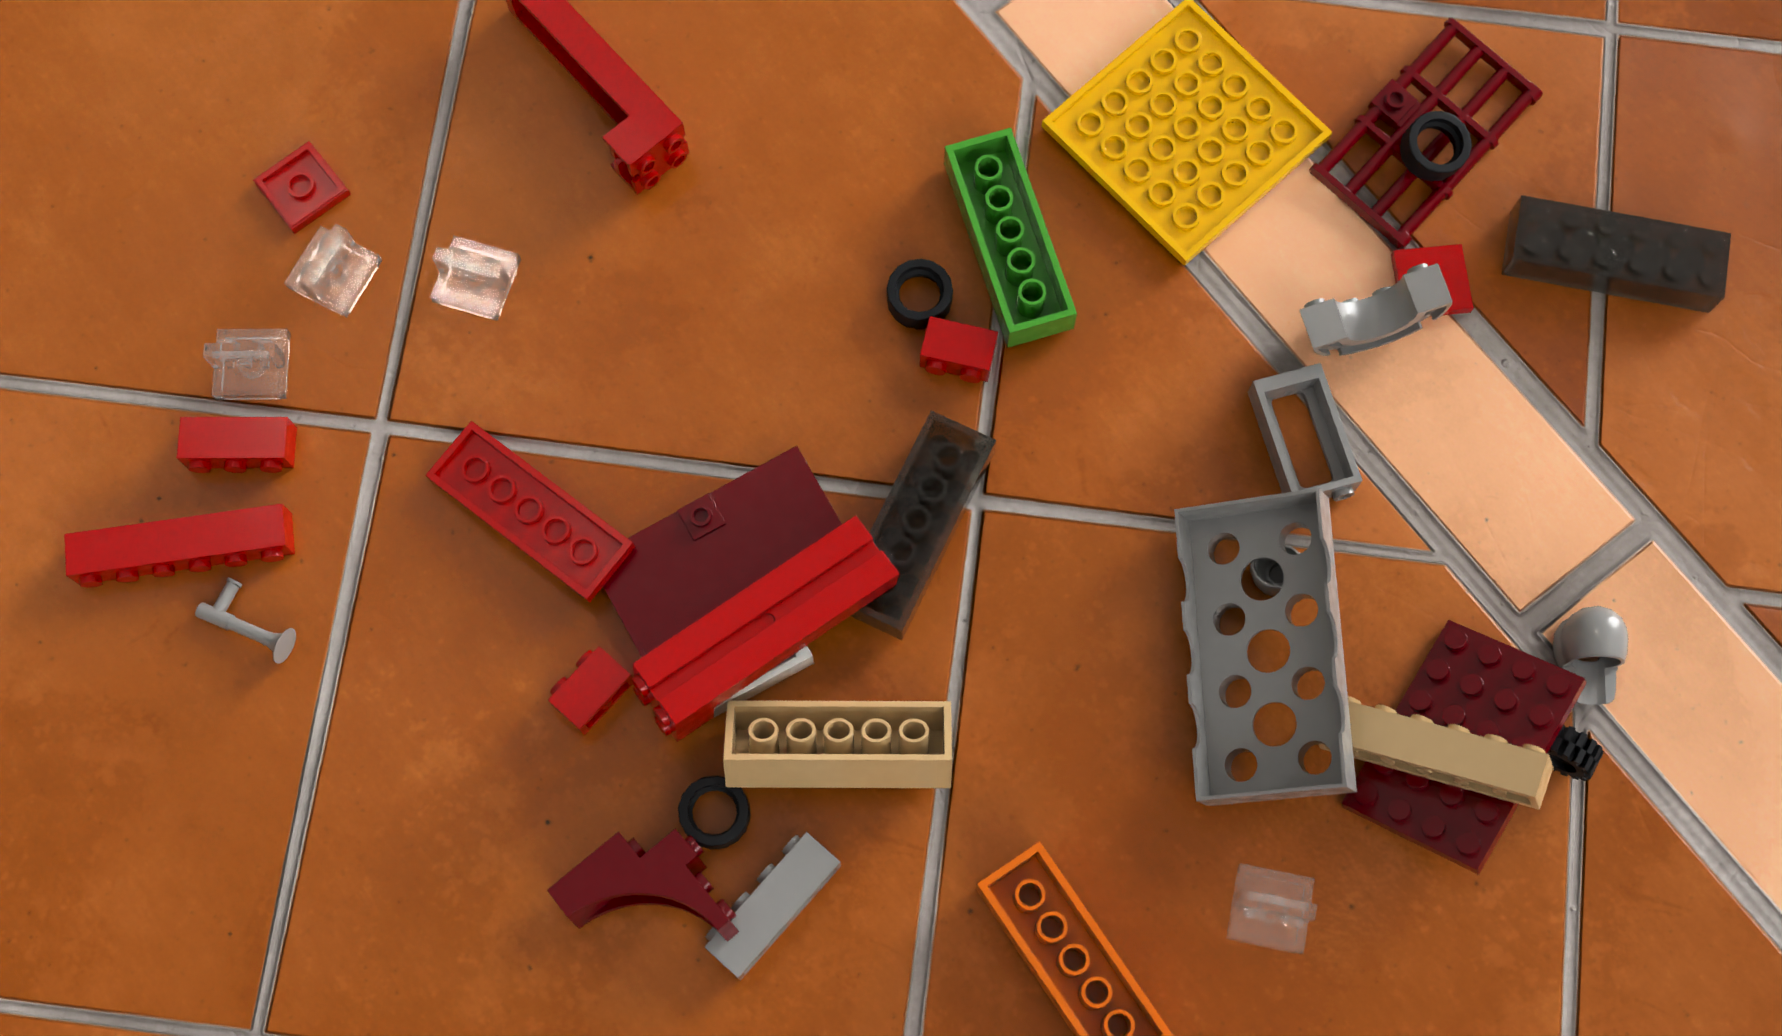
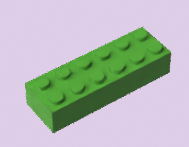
(1009, 237)

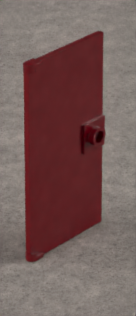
(718, 548)

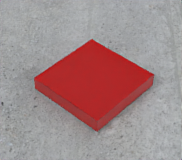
(301, 187)
(1452, 266)

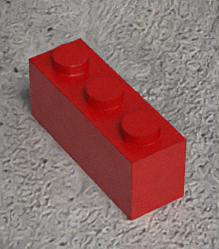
(236, 443)

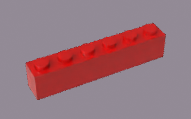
(179, 545)

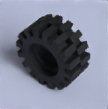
(1575, 754)

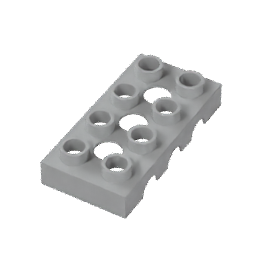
(1220, 659)

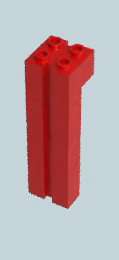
(647, 131)
(761, 627)

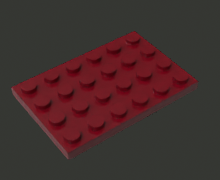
(1487, 691)

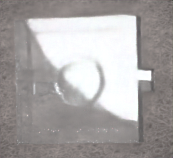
(333, 270)
(474, 277)
(249, 363)
(1271, 908)

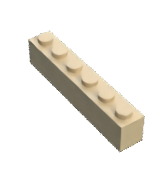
(1449, 754)

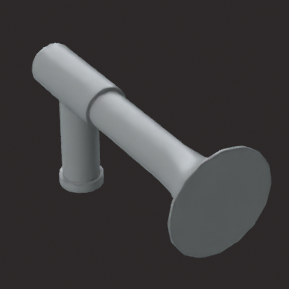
(279, 643)

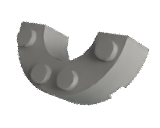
(1378, 319)

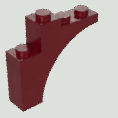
(627, 876)

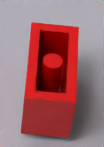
(958, 350)
(590, 689)

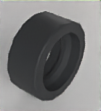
(1448, 125)
(913, 269)
(686, 806)

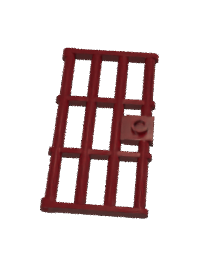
(1401, 109)

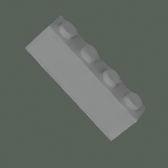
(774, 903)

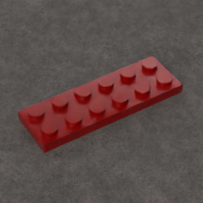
(530, 511)

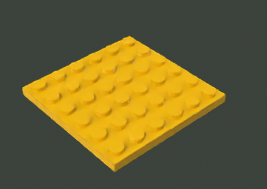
(1186, 130)

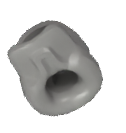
(1592, 633)

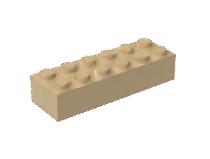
(838, 744)

